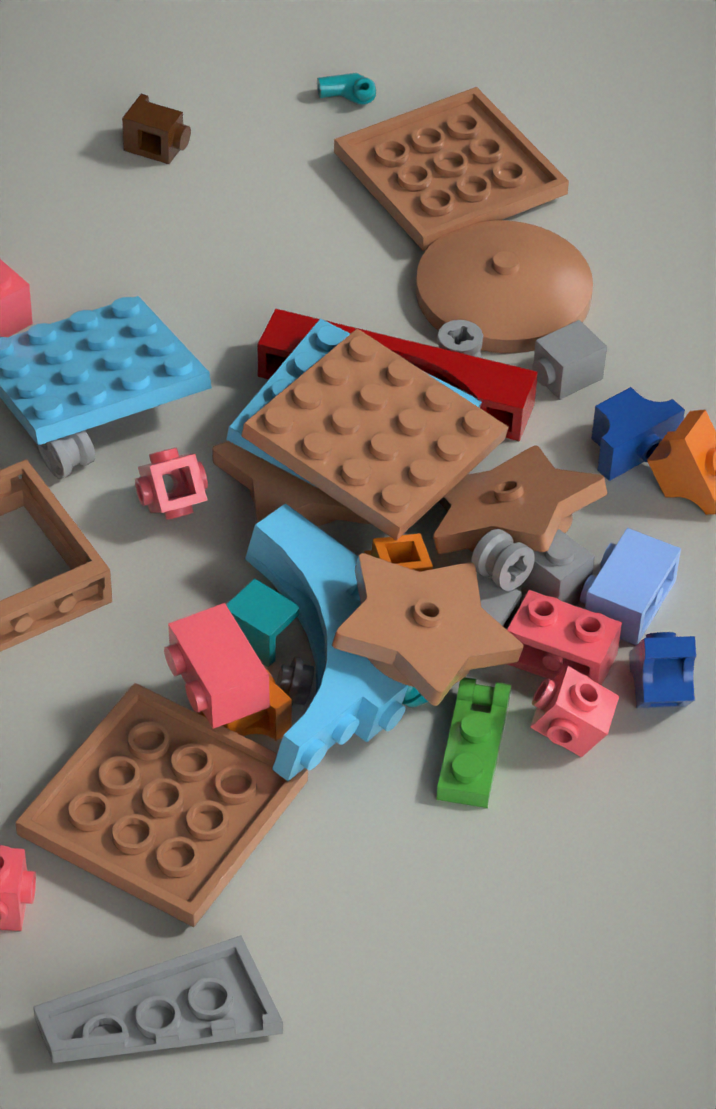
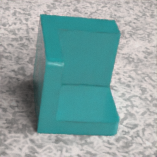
(262, 617)

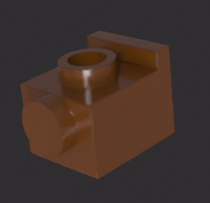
(154, 130)

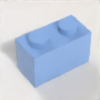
(632, 582)

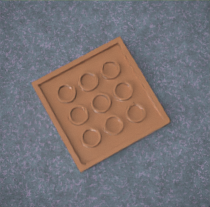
(450, 166)
(375, 433)
(161, 804)

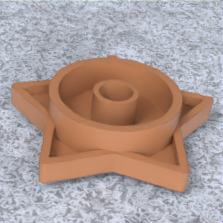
(274, 487)
(519, 497)
(423, 626)

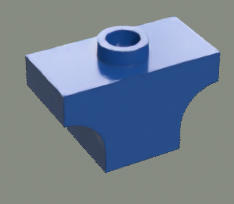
(631, 429)
(663, 670)

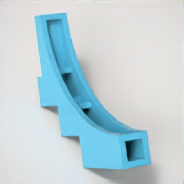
(349, 689)

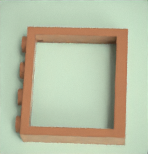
(63, 596)

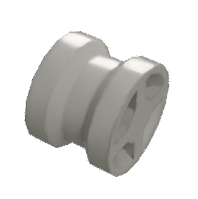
(461, 337)
(67, 452)
(503, 559)

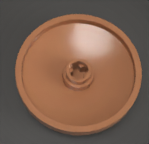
(506, 280)

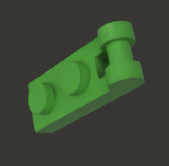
(473, 744)

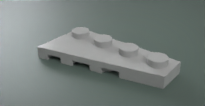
(169, 1005)

